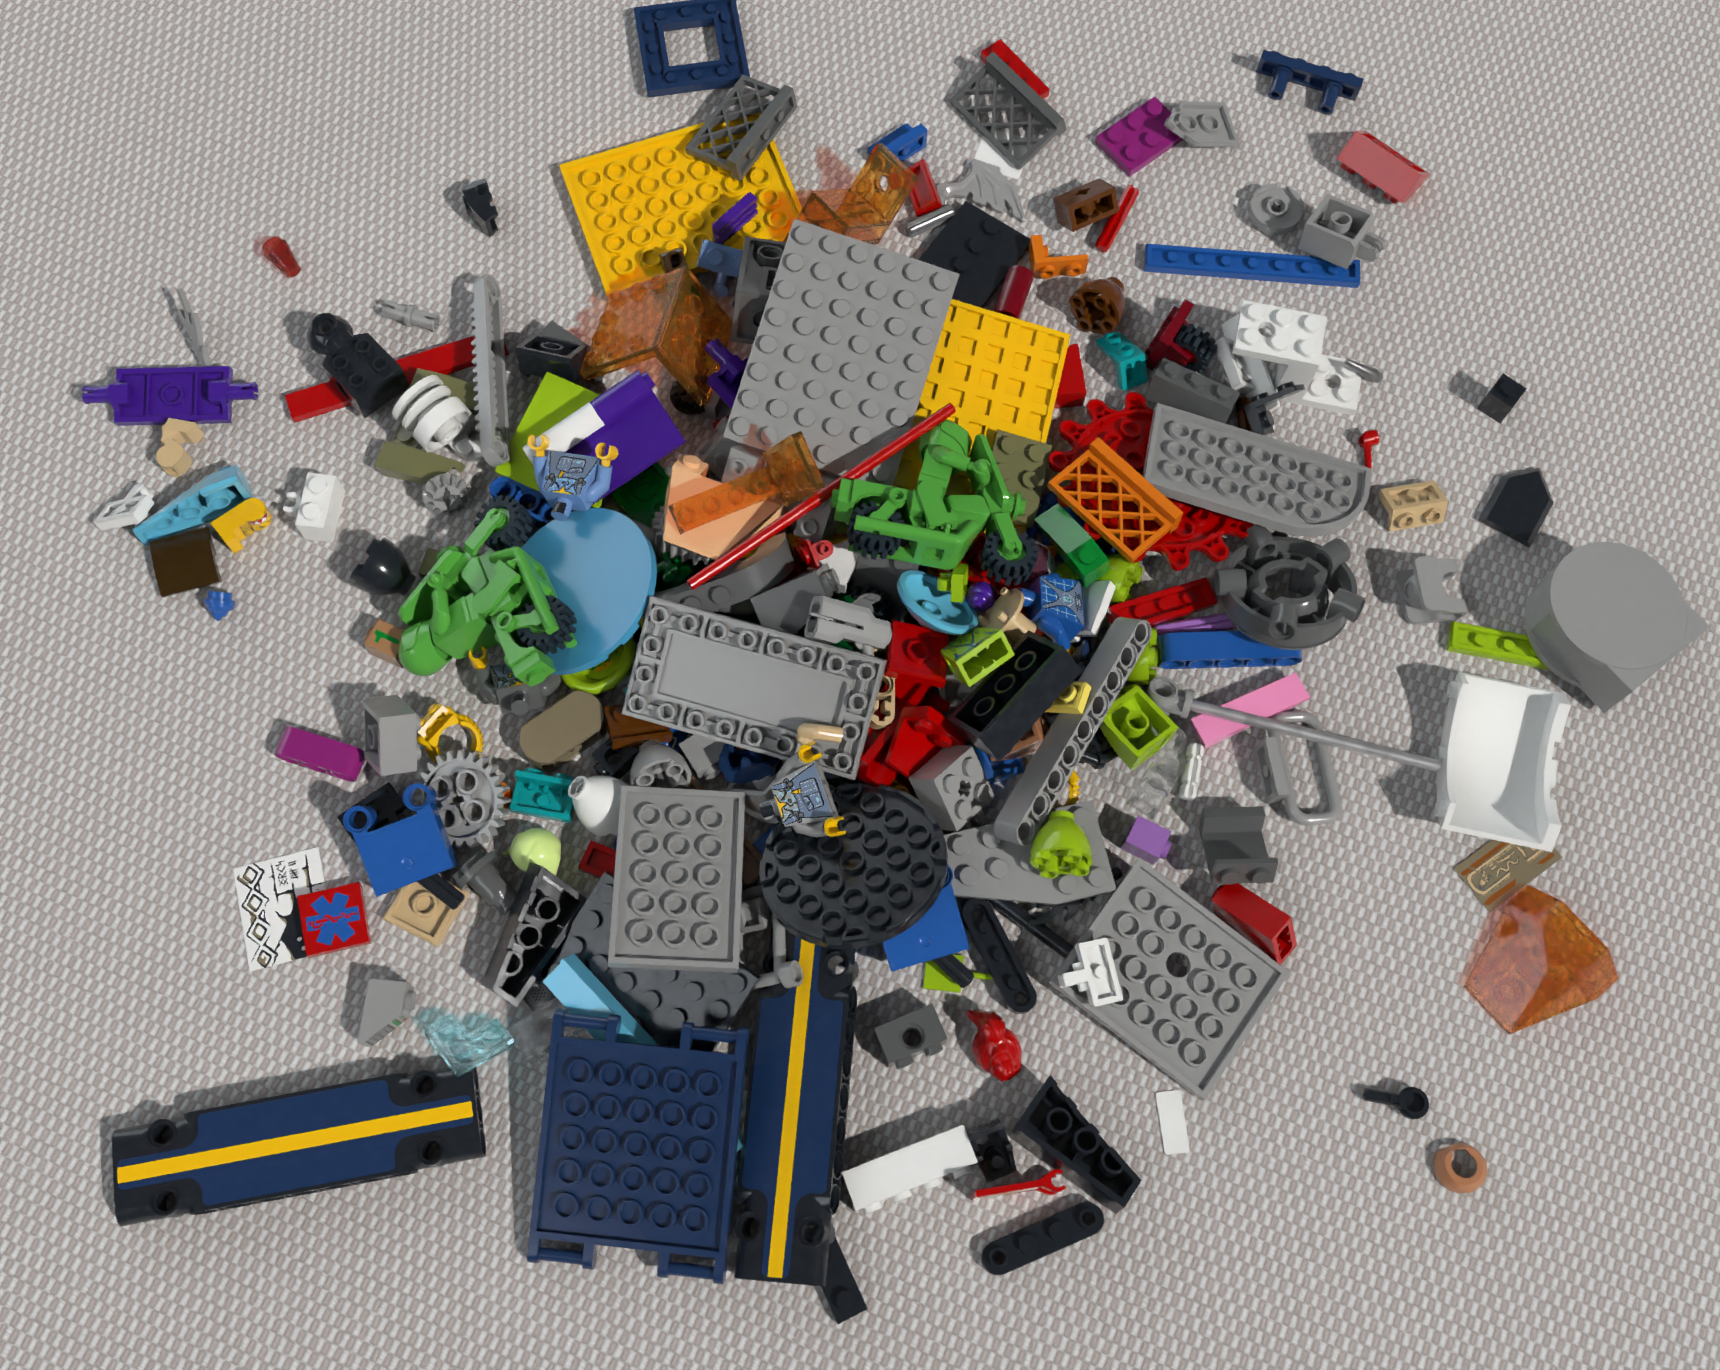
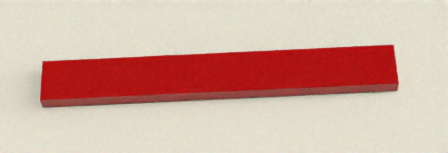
(326, 398)

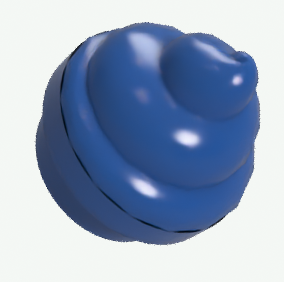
(219, 604)

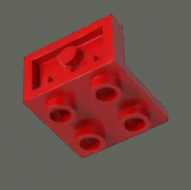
(920, 737)

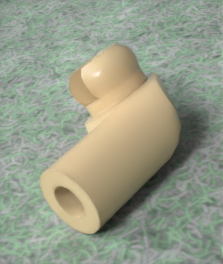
(810, 731)

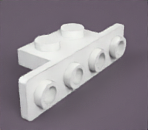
(1243, 373)

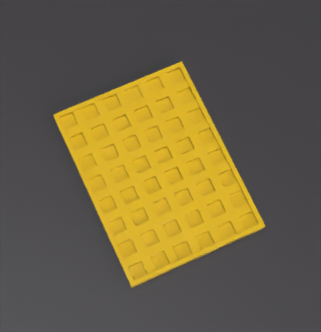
(995, 376)

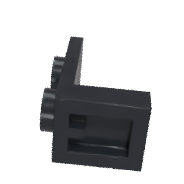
(1262, 419)

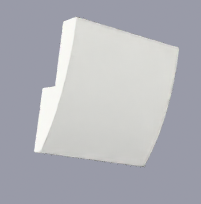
(1095, 604)

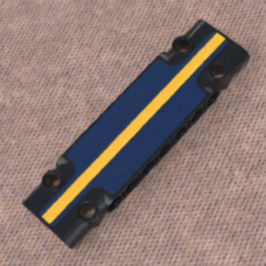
(796, 1117)
(296, 1144)

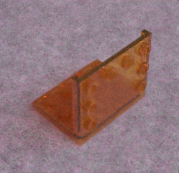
(661, 319)

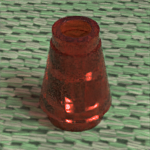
(281, 255)

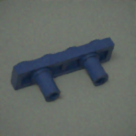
(1298, 71)

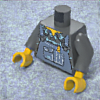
(502, 688)

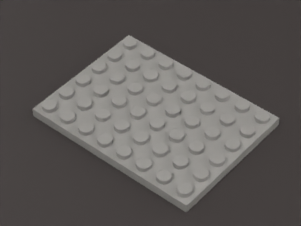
(841, 351)

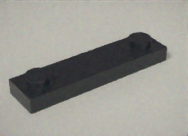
(841, 1286)

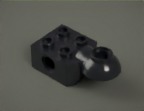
(356, 364)

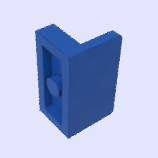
(904, 141)

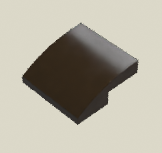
(185, 562)

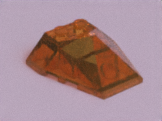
(1539, 963)

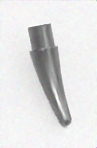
(1367, 372)

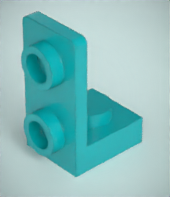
(1127, 357)

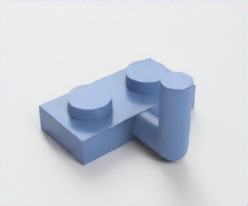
(722, 260)

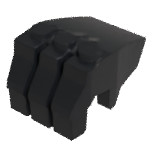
(477, 204)
(992, 1150)

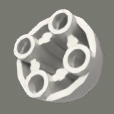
(597, 803)

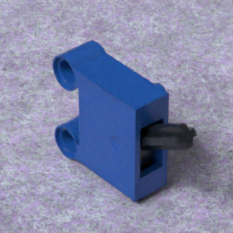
(407, 849)
(934, 939)

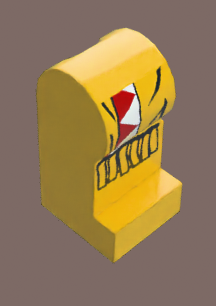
(242, 522)

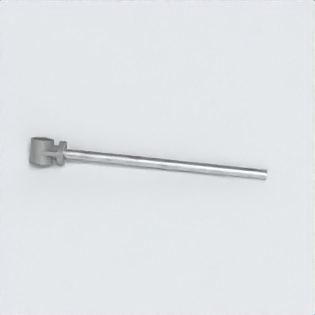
(1172, 700)

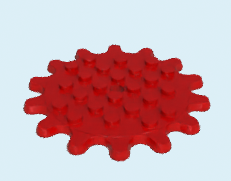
(1128, 436)

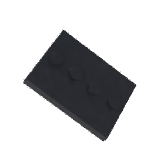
(978, 250)

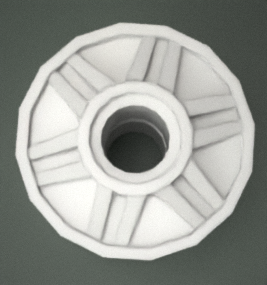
(431, 413)

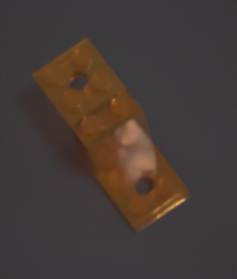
(864, 208)

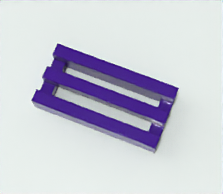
(734, 218)

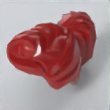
(995, 1046)

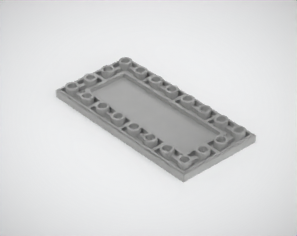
(751, 684)

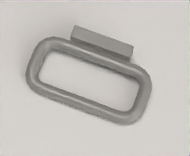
(1276, 776)

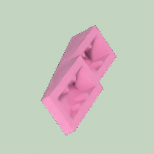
(1264, 702)

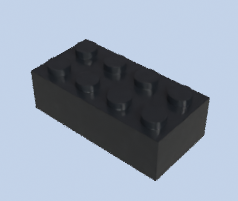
(1015, 695)

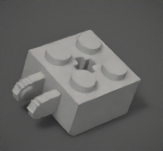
(1341, 233)
(391, 735)
(954, 788)

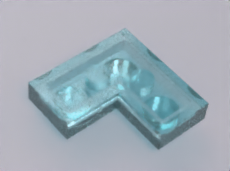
(467, 1049)

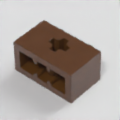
(1086, 204)

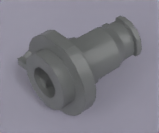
(487, 881)

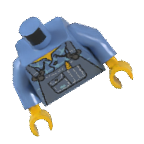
(571, 479)

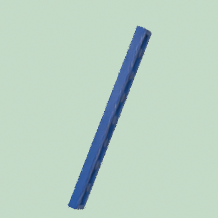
(1249, 265)

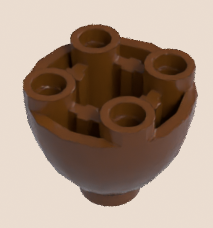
(1098, 305)

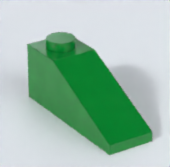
(1073, 545)

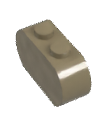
(563, 730)

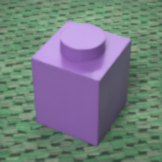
(1147, 840)

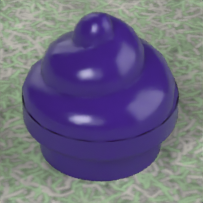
(980, 596)

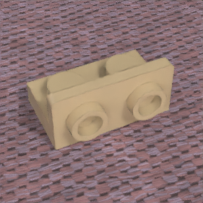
(1414, 505)

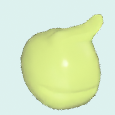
(537, 847)

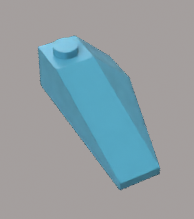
(197, 505)

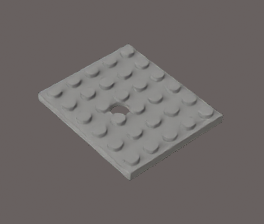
(1185, 1022)

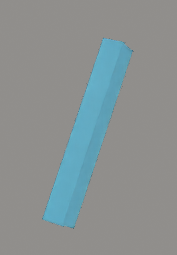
(586, 995)

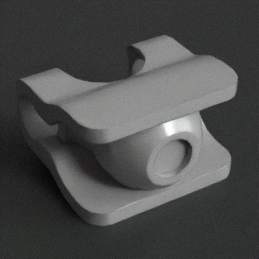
(1423, 592)

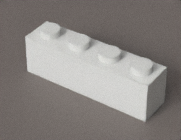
(909, 1168)

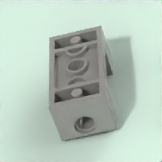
(814, 525)

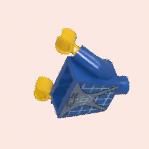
(1055, 608)

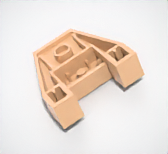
(721, 535)

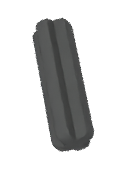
(929, 220)

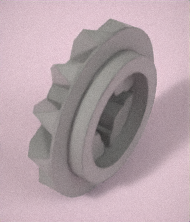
(435, 489)

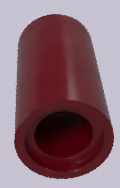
(1014, 291)

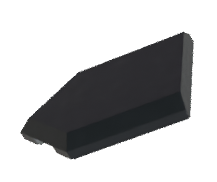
(1518, 505)

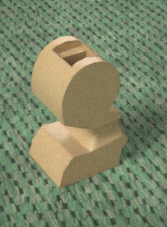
(172, 455)

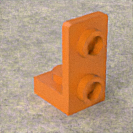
(1048, 267)

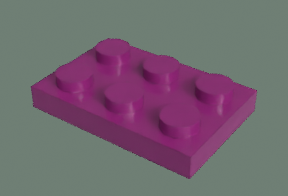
(1138, 137)

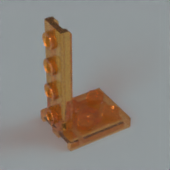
(788, 473)

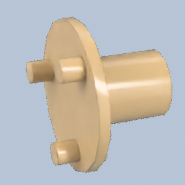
(1006, 615)

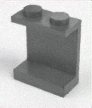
(1236, 845)

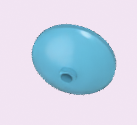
(934, 607)

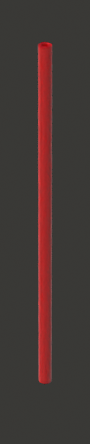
(819, 497)

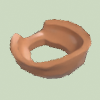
(1450, 1179)

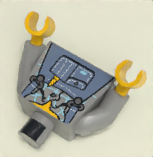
(803, 796)

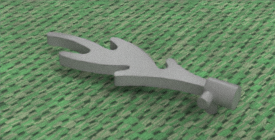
(193, 327)

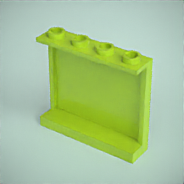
(550, 405)

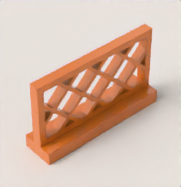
(1135, 489)

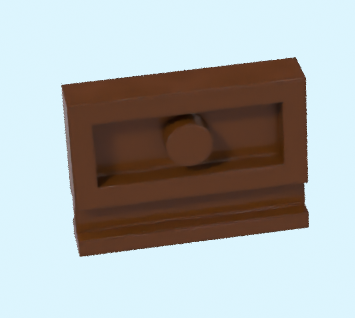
(631, 731)

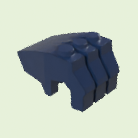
(745, 765)

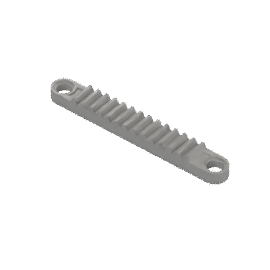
(490, 371)

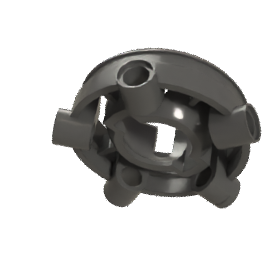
(1288, 621)

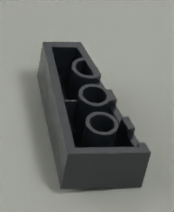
(532, 933)

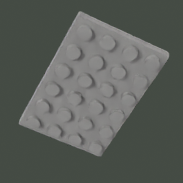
(677, 880)

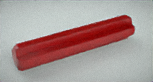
(1116, 220)

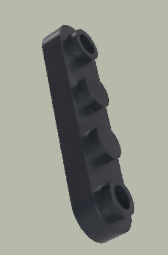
(999, 956)
(1042, 1238)

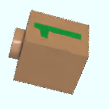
(384, 642)

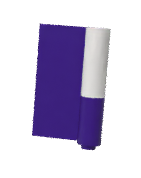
(620, 417)

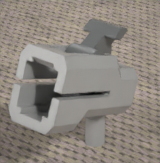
(848, 622)

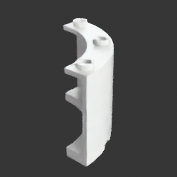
(1500, 761)

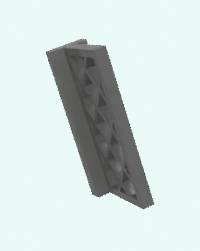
(1027, 100)
(759, 132)

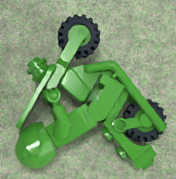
(939, 525)
(508, 605)

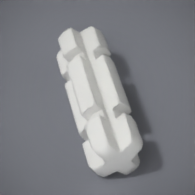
(1191, 772)

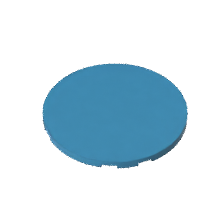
(603, 573)

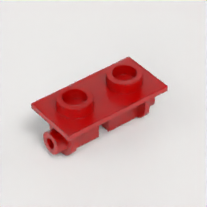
(811, 553)

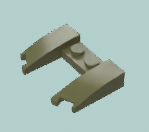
(404, 455)

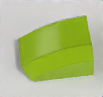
(1136, 726)

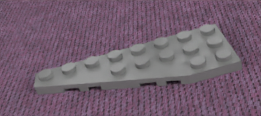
(1002, 870)

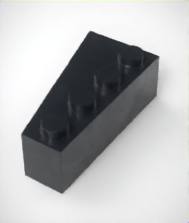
(1068, 1142)

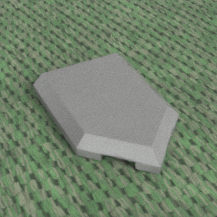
(1203, 124)

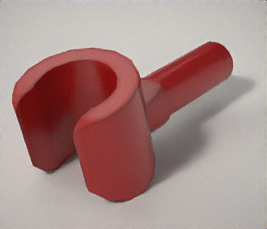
(1366, 440)

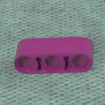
(320, 754)

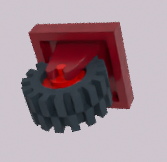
(1181, 342)

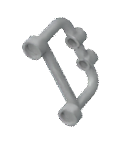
(787, 973)

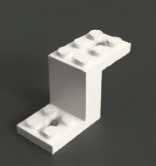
(1297, 350)

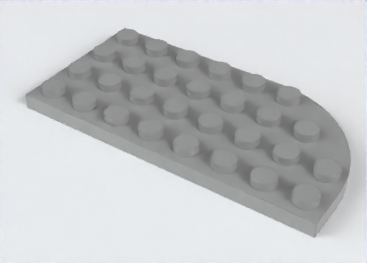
(1252, 475)

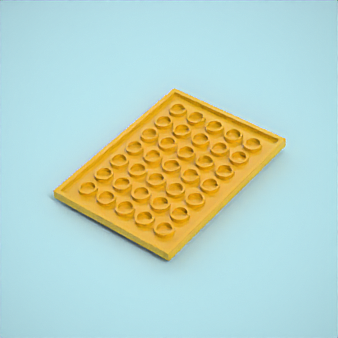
(663, 199)

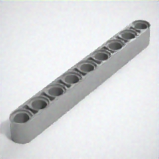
(1072, 733)

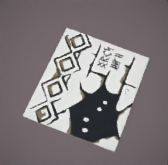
(270, 905)

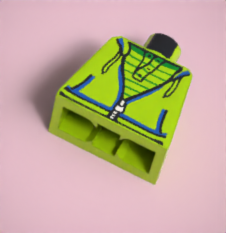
(972, 657)

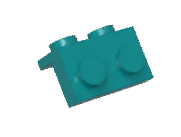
(542, 795)

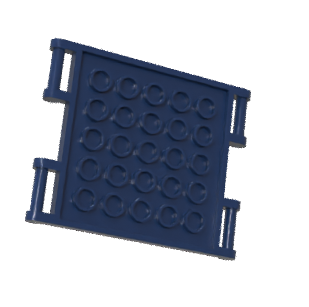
(638, 1146)

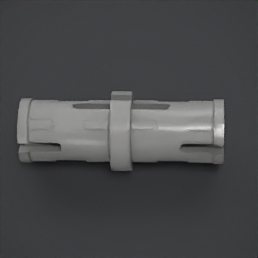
(411, 315)

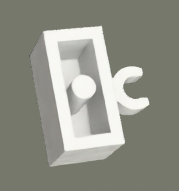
(318, 508)

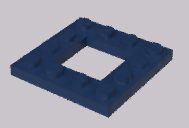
(685, 78)

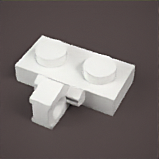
(125, 512)
(1094, 973)

